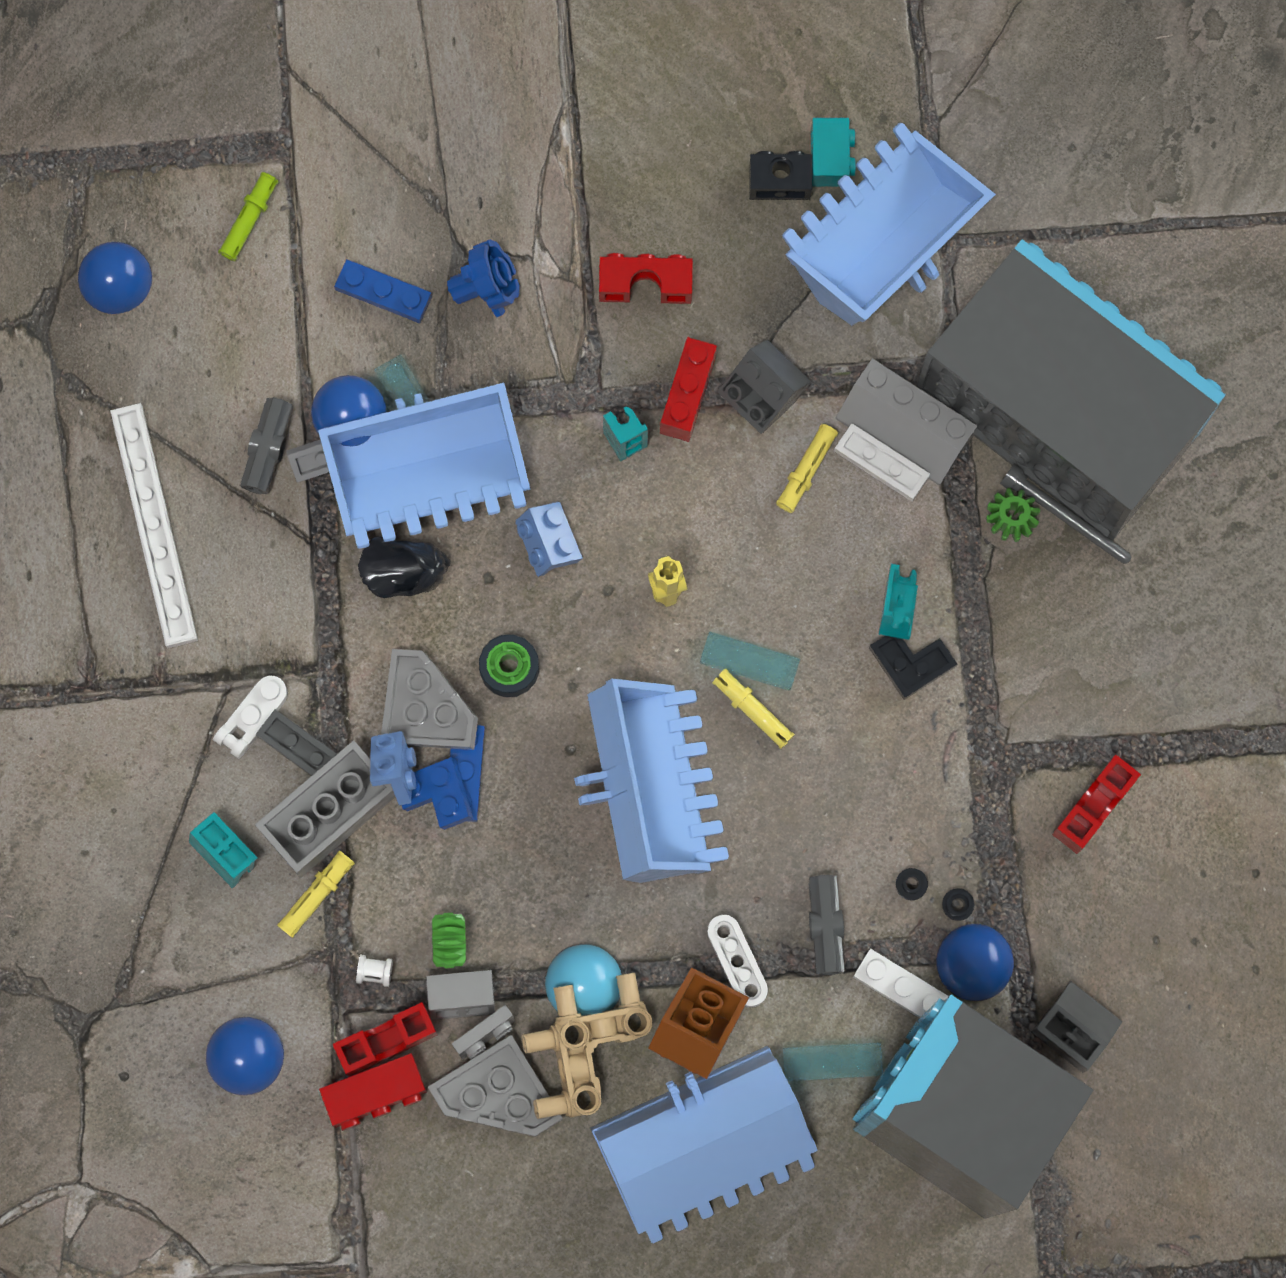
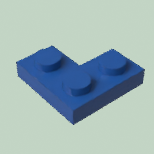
(444, 787)

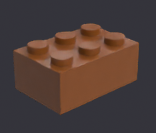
(698, 1023)

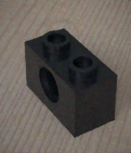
(766, 186)

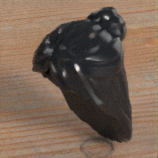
(401, 567)

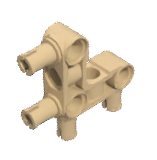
(575, 1059)

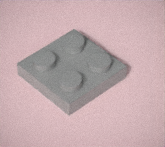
(474, 1041)

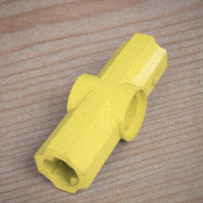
(667, 581)

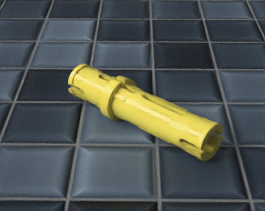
(801, 478)
(755, 710)
(316, 893)

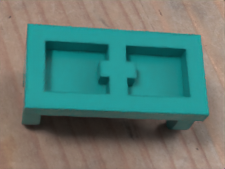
(625, 438)
(898, 604)
(222, 849)

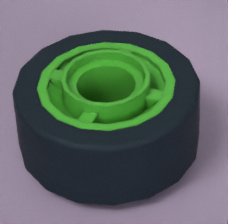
(505, 648)

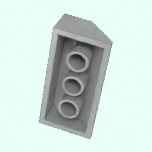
(907, 420)
(325, 810)

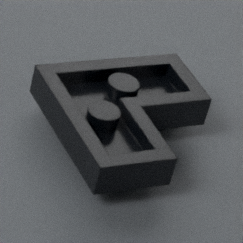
(909, 671)

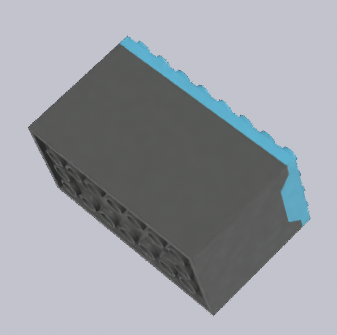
(1069, 389)
(971, 1108)

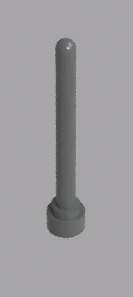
(1017, 481)

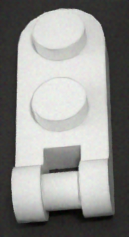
(251, 714)

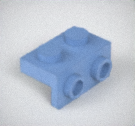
(548, 538)
(393, 763)

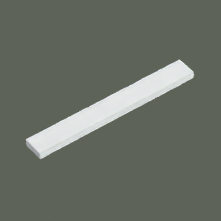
(154, 526)

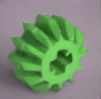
(1025, 520)
(448, 940)

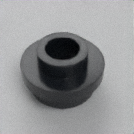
(907, 893)
(958, 894)

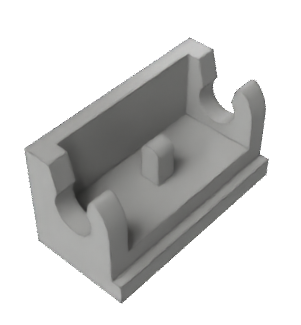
(460, 995)

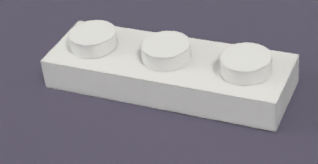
(882, 462)
(897, 984)

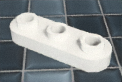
(733, 946)

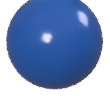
(114, 277)
(344, 401)
(975, 962)
(244, 1056)

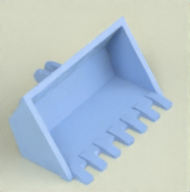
(884, 226)
(426, 462)
(651, 780)
(705, 1142)

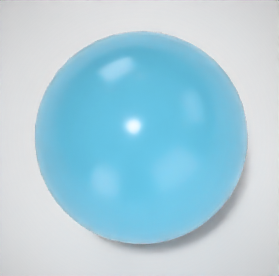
(592, 975)

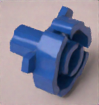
(487, 277)

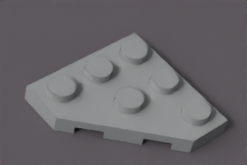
(426, 705)
(495, 1091)

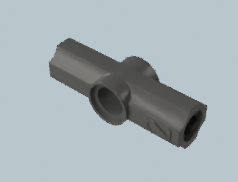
(266, 446)
(826, 925)

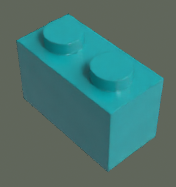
(831, 151)

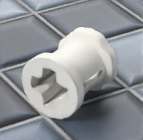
(374, 970)

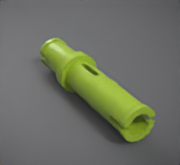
(254, 205)

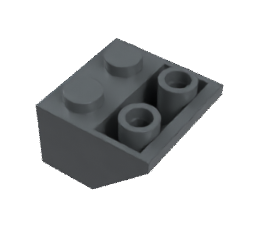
(763, 385)
(1077, 1027)

